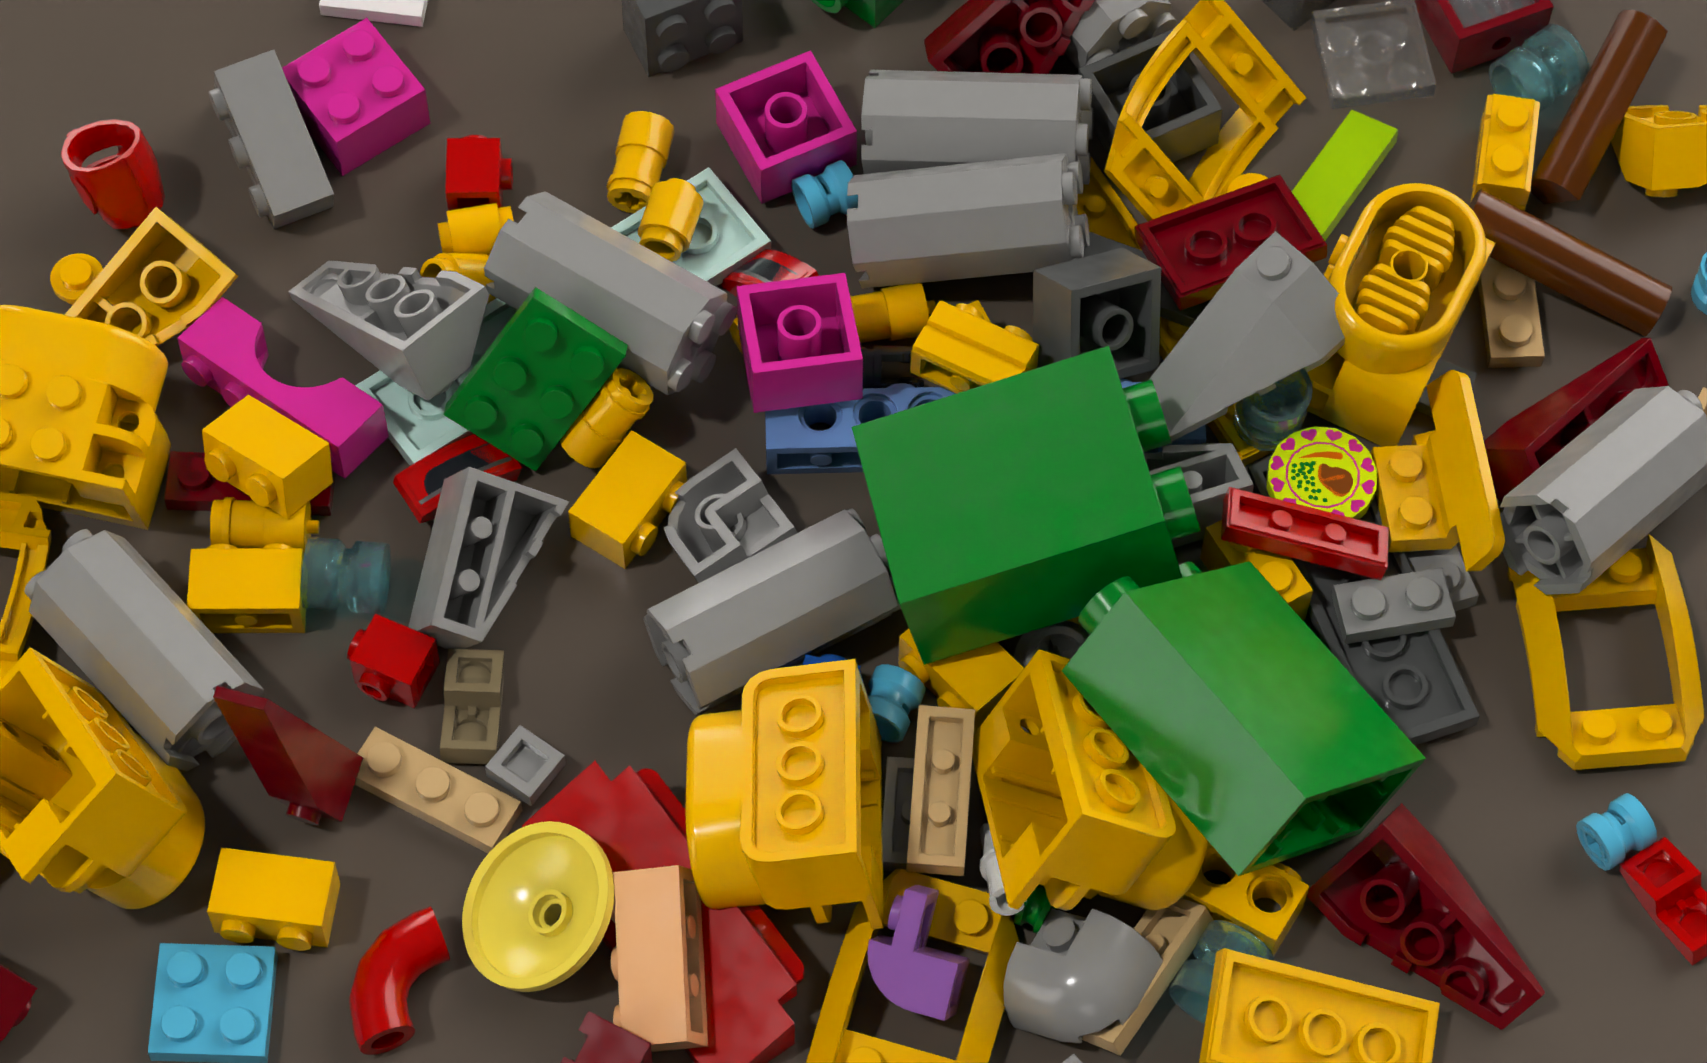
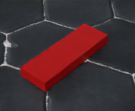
(1305, 533)

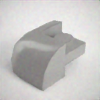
(724, 518)
(1078, 976)

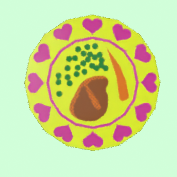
(1323, 472)

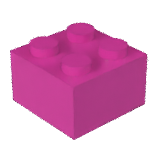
(356, 96)
(785, 125)
(799, 342)

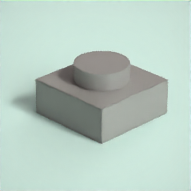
(525, 765)

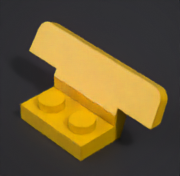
(1445, 487)

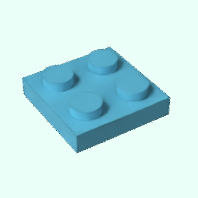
(213, 1003)

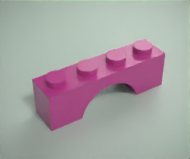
(229, 355)

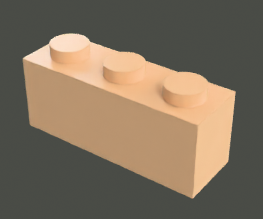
(659, 957)

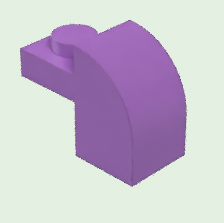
(906, 969)

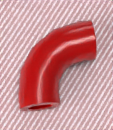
(385, 977)

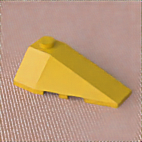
(1662, 148)
(155, 282)

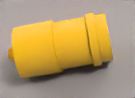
(640, 158)
(891, 313)
(607, 418)
(253, 526)

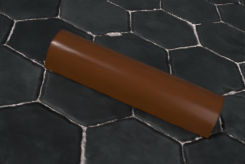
(1598, 108)
(1571, 265)

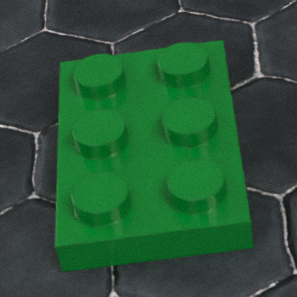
(535, 379)

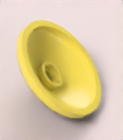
(518, 897)

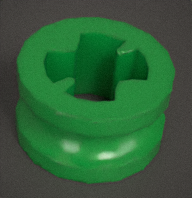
(1035, 909)

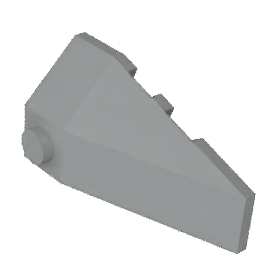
(402, 322)
(1254, 332)

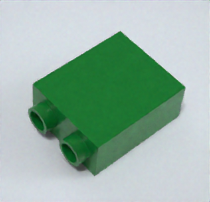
(1022, 501)
(1239, 713)

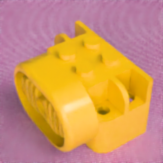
(1398, 302)
(81, 416)
(87, 793)
(789, 795)
(1075, 802)

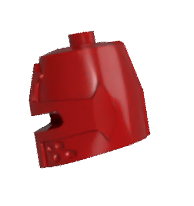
(120, 186)

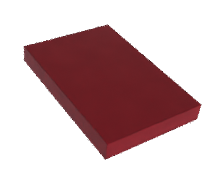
(1212, 238)

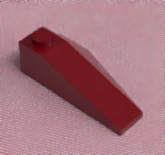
(1005, 36)
(1556, 420)
(291, 757)
(1419, 910)

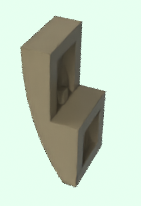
(472, 706)

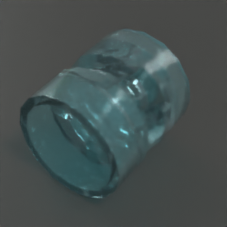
(1542, 68)
(1275, 415)
(346, 575)
(1193, 982)

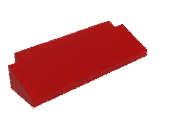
(745, 956)

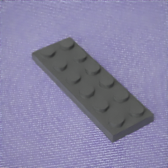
(1405, 673)

